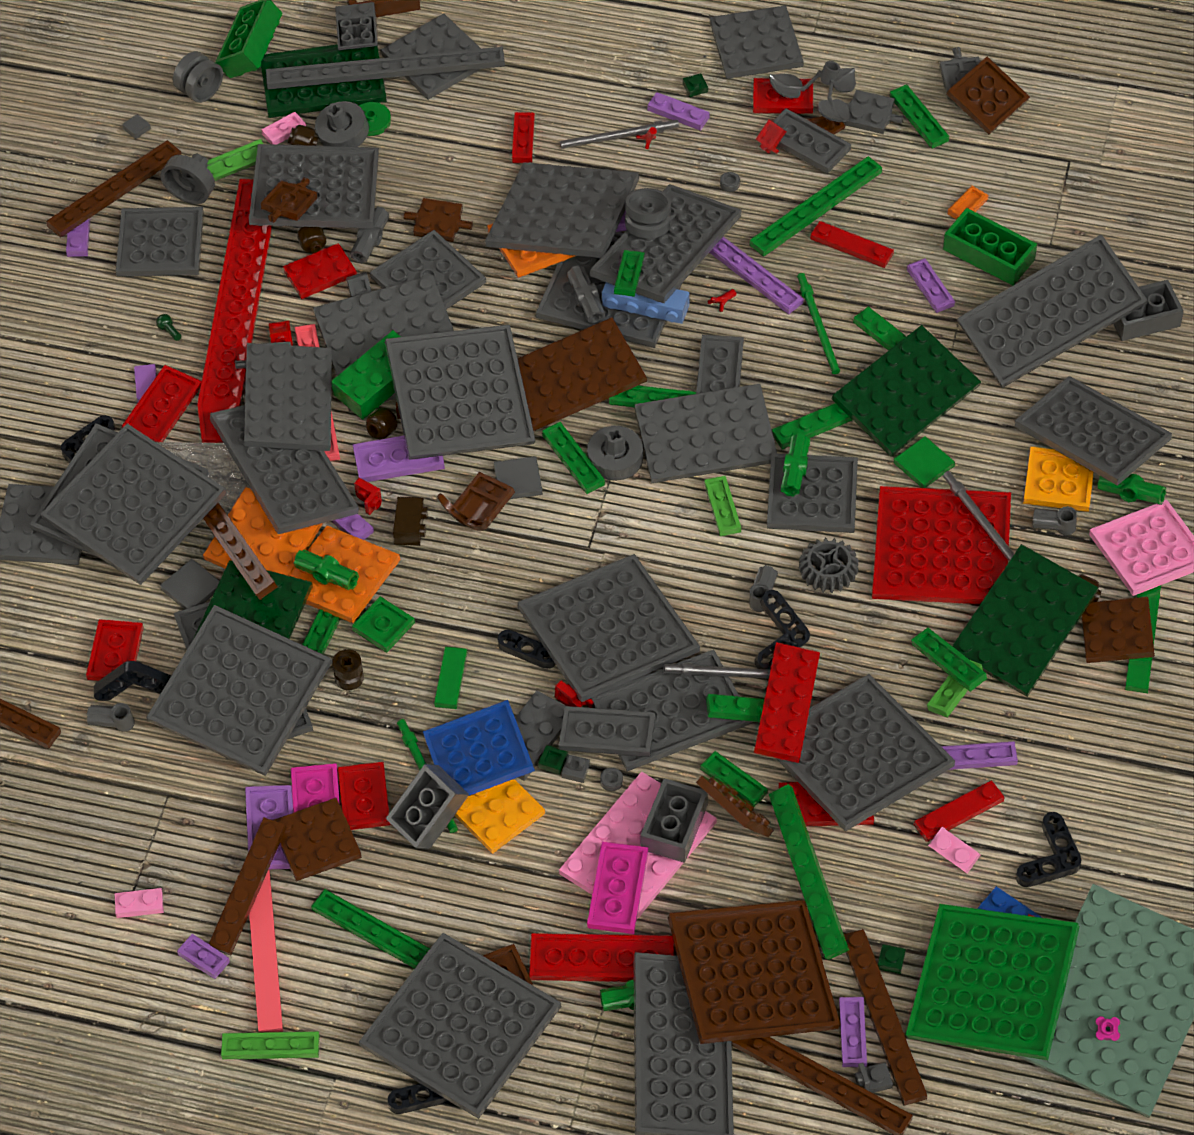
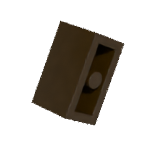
(409, 521)

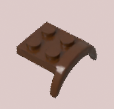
(479, 502)

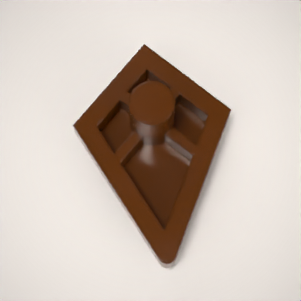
(829, 125)

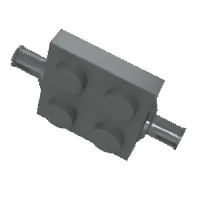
(956, 68)
(871, 112)

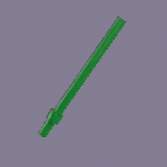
(807, 293)
(410, 741)

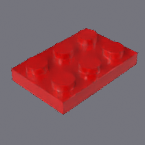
(768, 100)
(319, 271)
(112, 646)
(364, 795)

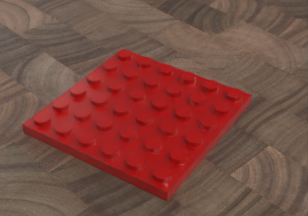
(935, 546)

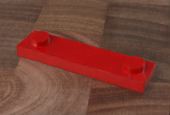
(852, 244)
(959, 810)

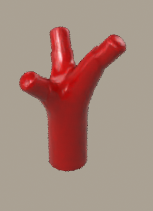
(648, 136)
(723, 299)

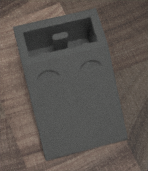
(356, 26)

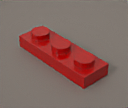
(523, 137)

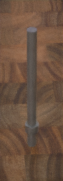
(659, 125)
(960, 491)
(688, 669)

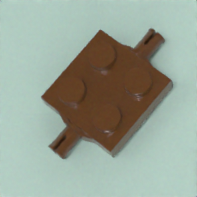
(289, 200)
(438, 216)

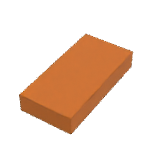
(971, 199)

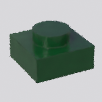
(695, 85)
(552, 759)
(891, 958)

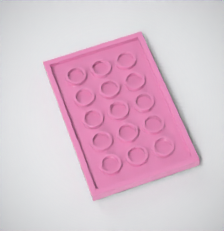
(624, 826)

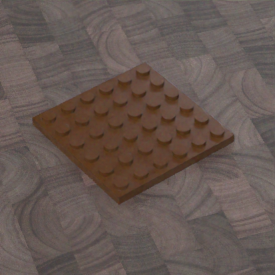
(753, 971)

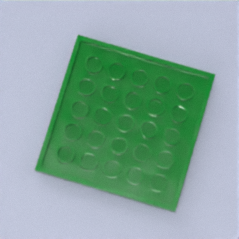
(993, 981)

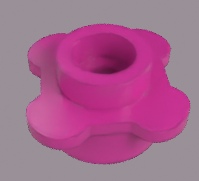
(1102, 1033)

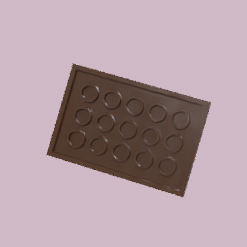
(578, 373)

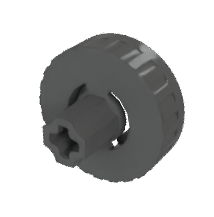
(338, 117)
(193, 182)
(612, 442)

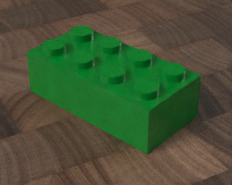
(249, 38)
(990, 246)
(366, 381)

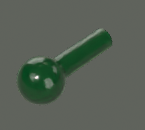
(165, 322)

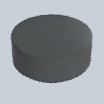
(729, 181)
(611, 779)

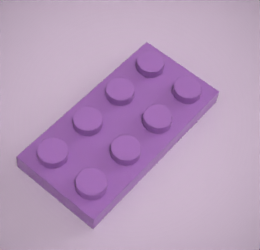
(390, 459)
(270, 803)

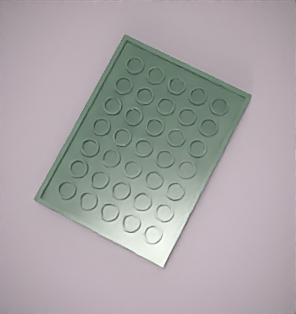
(1132, 969)

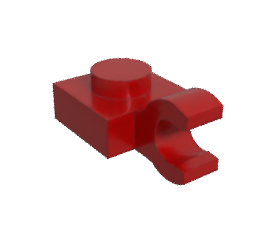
(568, 696)

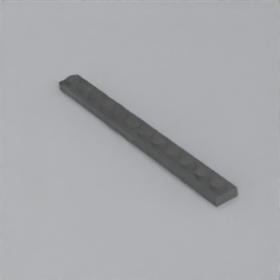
(385, 67)

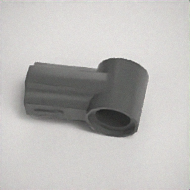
(1062, 520)
(764, 581)
(111, 716)

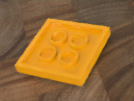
(1057, 481)
(499, 813)

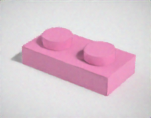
(282, 128)
(954, 850)
(139, 903)

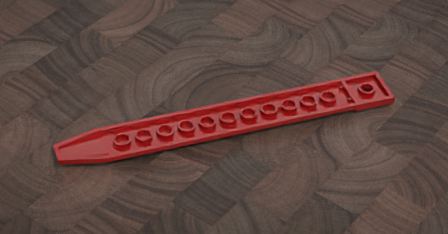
(234, 313)

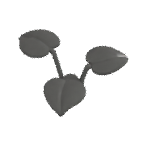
(840, 78)

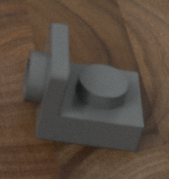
(874, 1077)

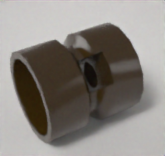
(348, 669)

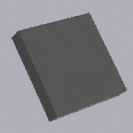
(521, 475)
(190, 585)

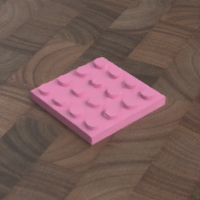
(1147, 547)

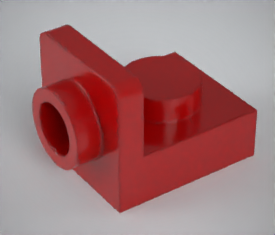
(770, 136)
(280, 332)
(368, 494)

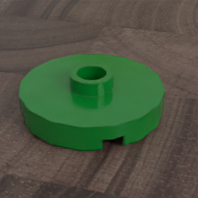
(377, 117)

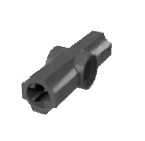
(369, 238)
(586, 294)

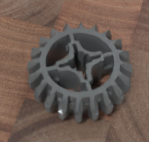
(831, 572)

